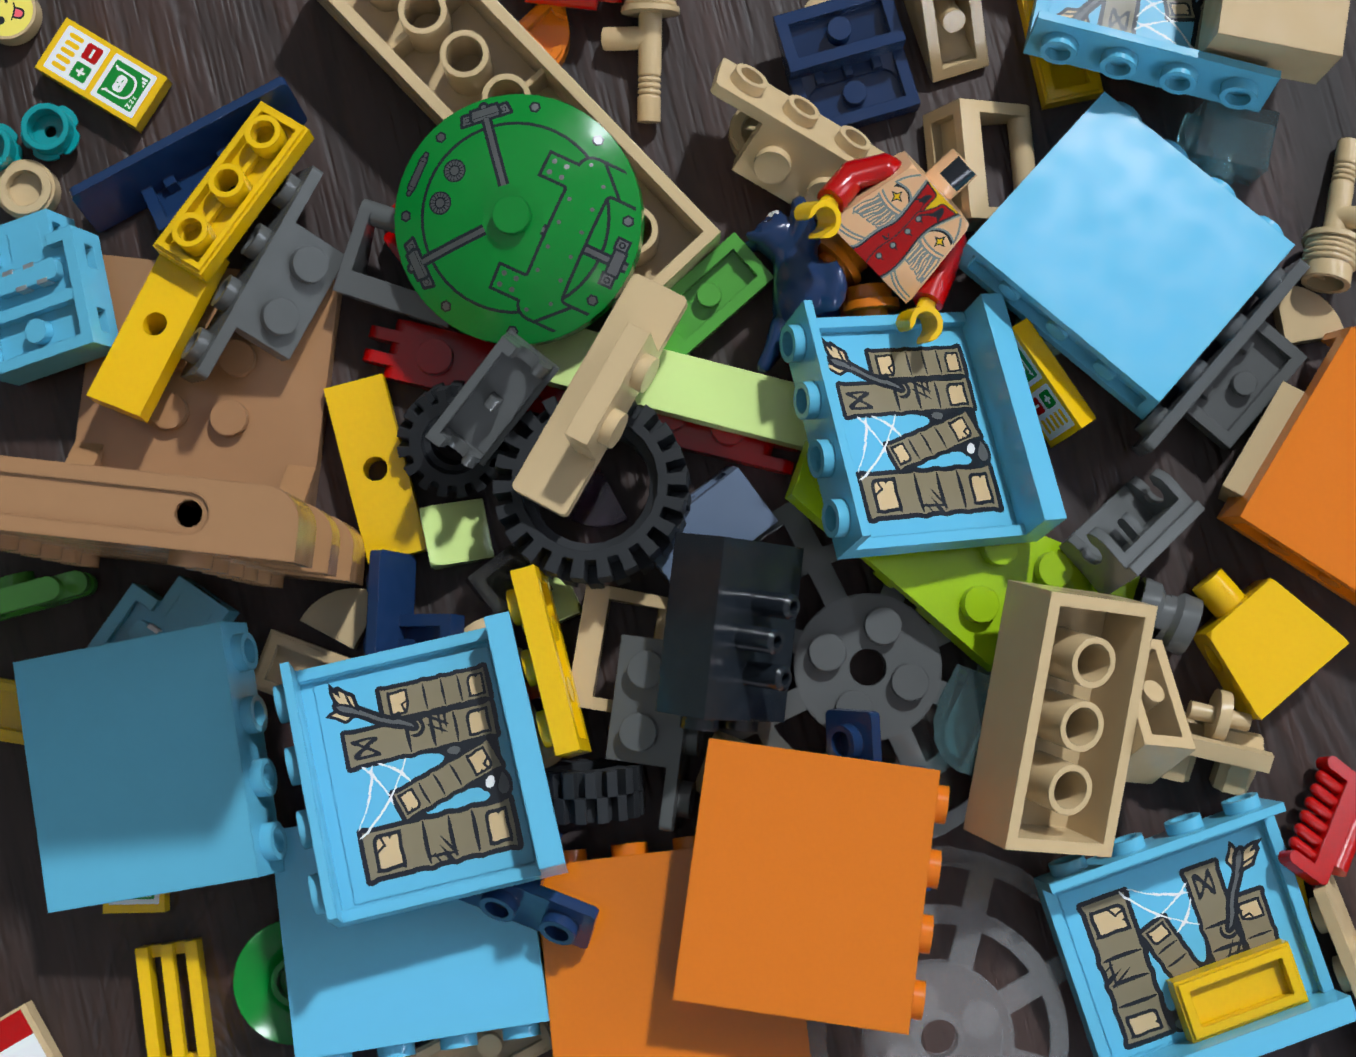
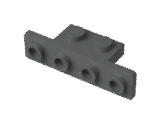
(275, 288)
(1237, 377)
(650, 736)

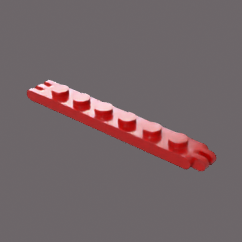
(432, 355)

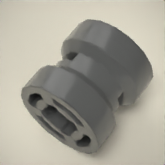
(1176, 615)

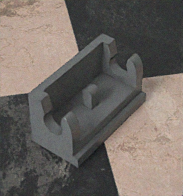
(493, 400)
(1130, 531)

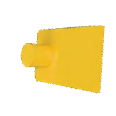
(1261, 641)

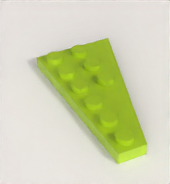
(961, 587)

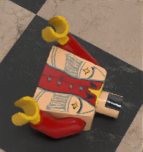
(899, 226)

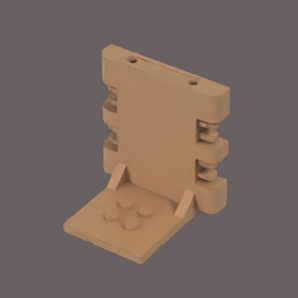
(216, 452)

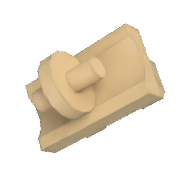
(1224, 738)

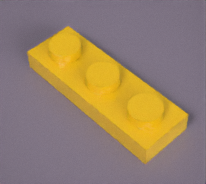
(547, 663)

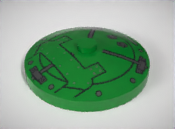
(519, 219)

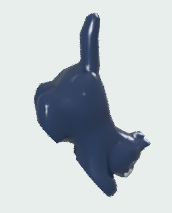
(796, 273)

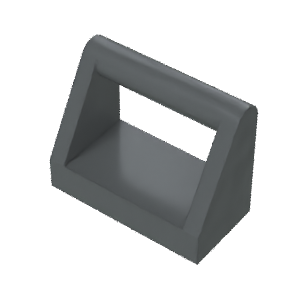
(353, 278)

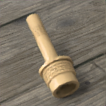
(648, 42)
(1332, 248)

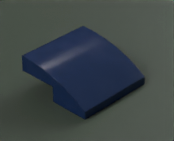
(848, 60)

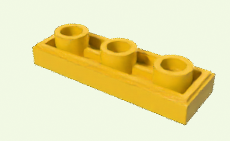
(217, 218)
(140, 359)
(367, 434)

